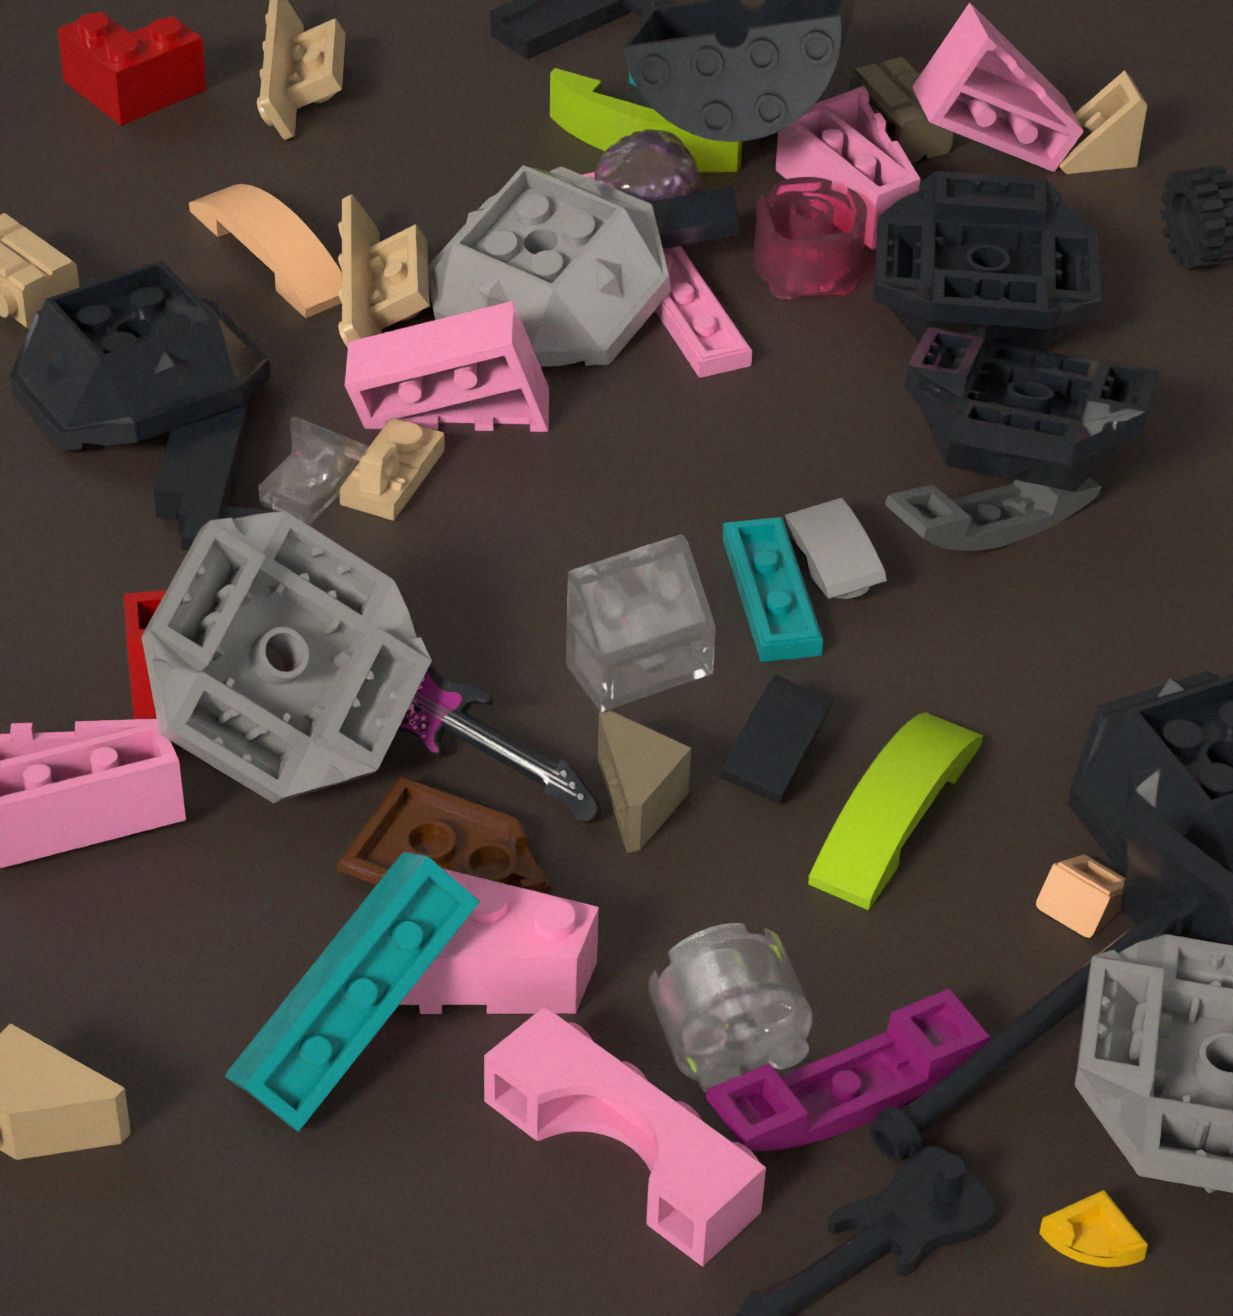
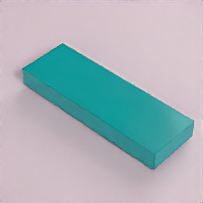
(772, 589)

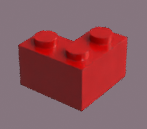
(131, 71)

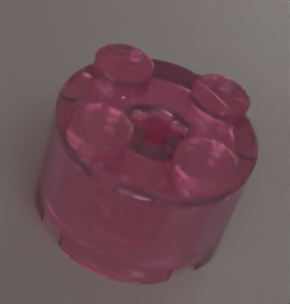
(809, 238)

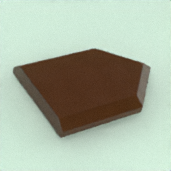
(449, 832)

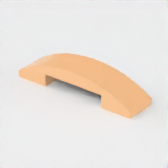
(280, 239)

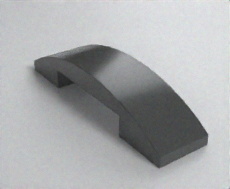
(988, 516)

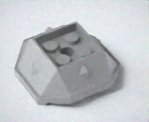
(568, 255)
(342, 647)
(1162, 1057)

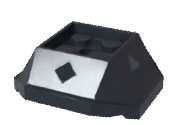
(988, 260)
(132, 360)
(1025, 408)
(1163, 756)

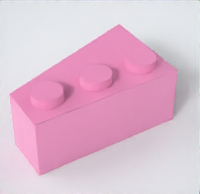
(995, 95)
(850, 147)
(450, 371)
(84, 786)
(513, 953)

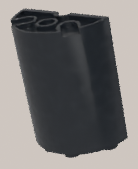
(734, 66)

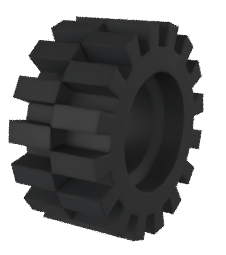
(1199, 216)

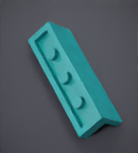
(352, 988)

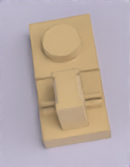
(392, 468)

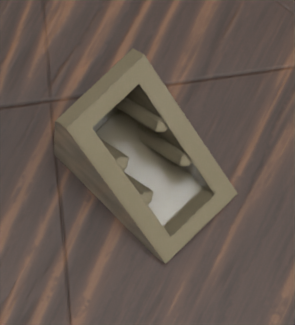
(643, 776)

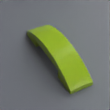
(603, 120)
(888, 805)

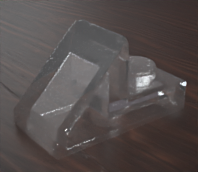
(312, 473)

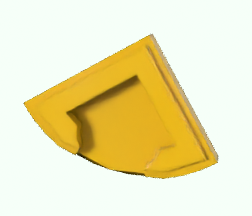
(1094, 1233)

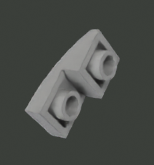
(836, 549)

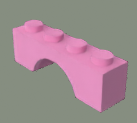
(559, 1081)

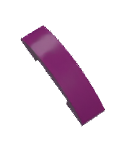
(853, 1084)

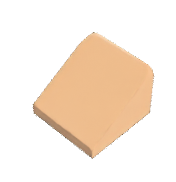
(1081, 894)

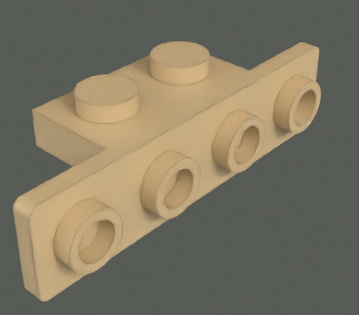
(297, 66)
(379, 279)

